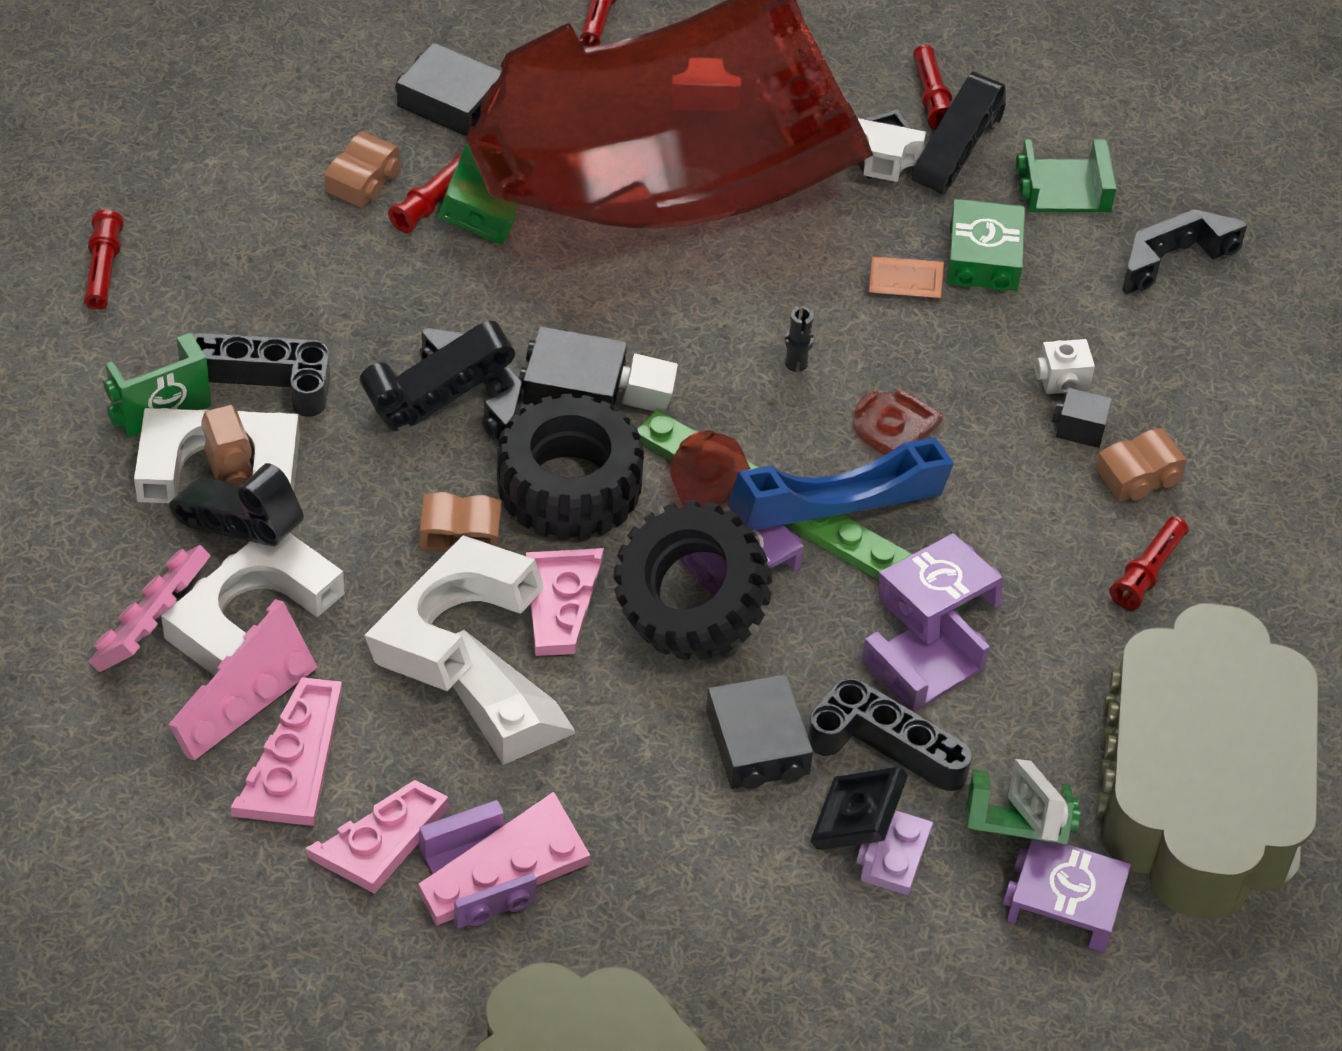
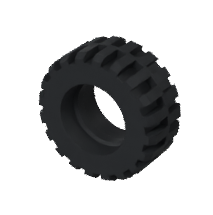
(563, 503)
(667, 540)

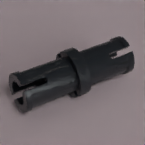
(799, 338)

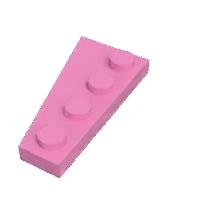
(139, 619)
(247, 682)
(295, 758)
(535, 841)

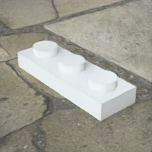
(1037, 800)

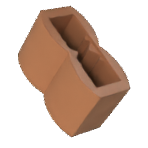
(362, 169)
(227, 445)
(1141, 465)
(450, 517)

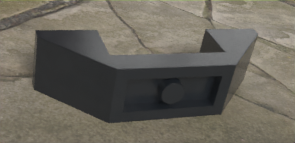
(1213, 232)
(502, 387)

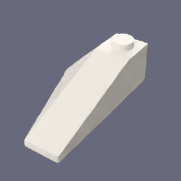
(508, 706)

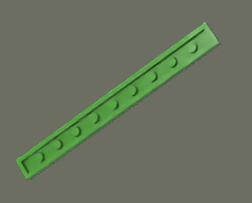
(833, 533)

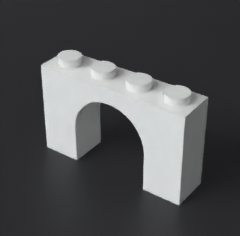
(176, 434)
(291, 567)
(465, 573)

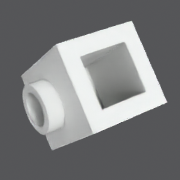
(648, 383)

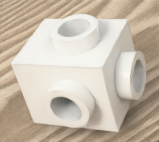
(1065, 366)

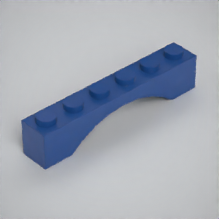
(906, 474)

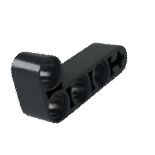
(974, 109)
(271, 362)
(438, 377)
(256, 511)
(938, 759)

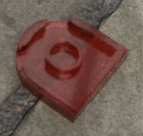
(893, 418)
(707, 467)

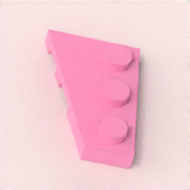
(563, 604)
(382, 840)

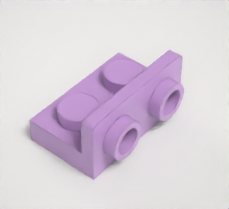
(896, 860)

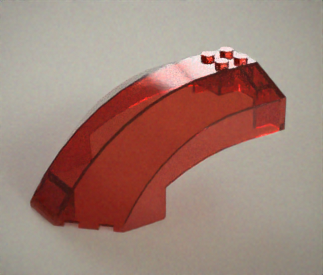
(668, 121)

